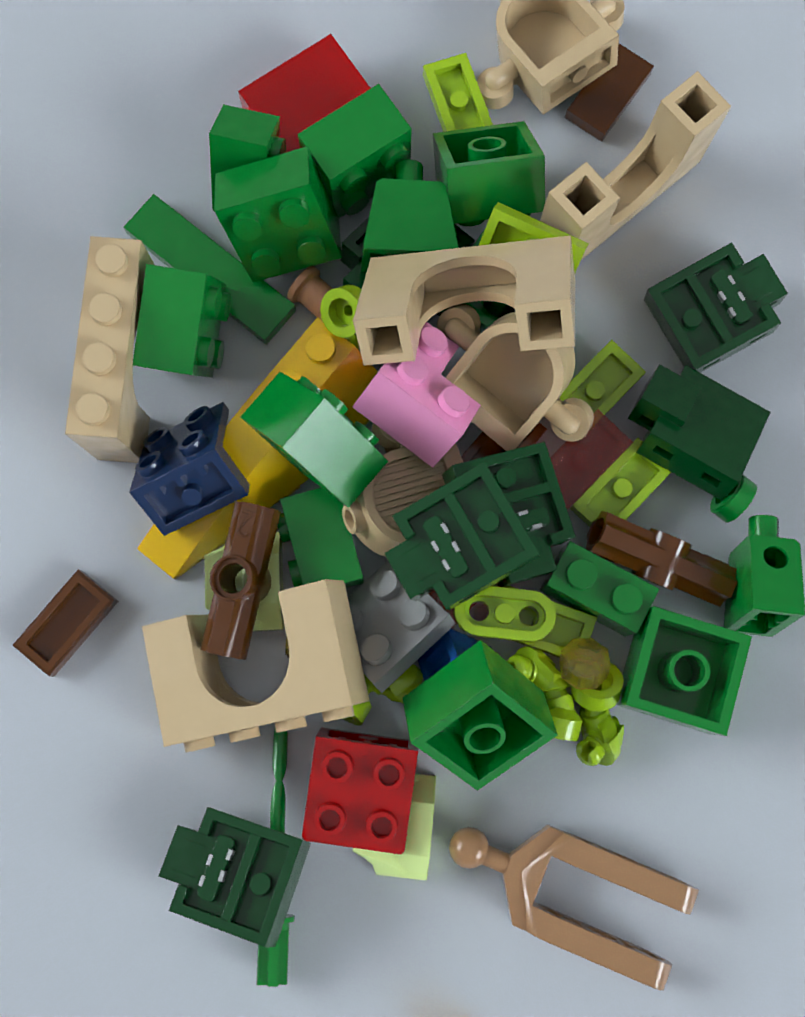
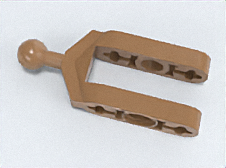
(524, 872)

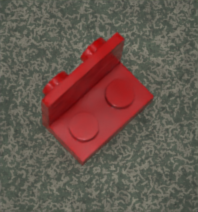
(360, 791)

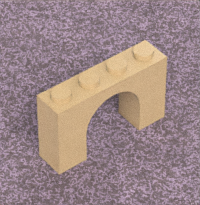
(669, 149)
(412, 287)
(102, 399)
(320, 676)

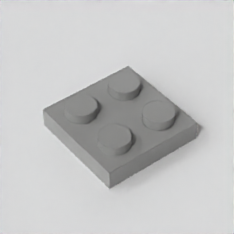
(392, 627)

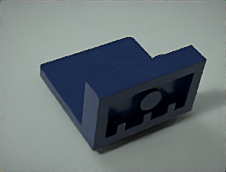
(187, 471)

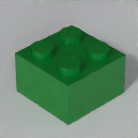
(358, 148)
(488, 168)
(278, 214)
(181, 321)
(316, 436)
(684, 671)
(478, 716)

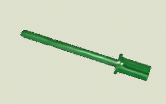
(273, 961)

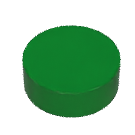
(735, 502)

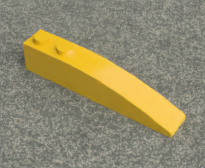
(330, 365)

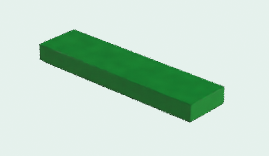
(186, 247)

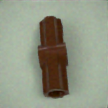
(661, 559)
(235, 612)

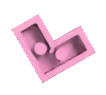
(419, 403)

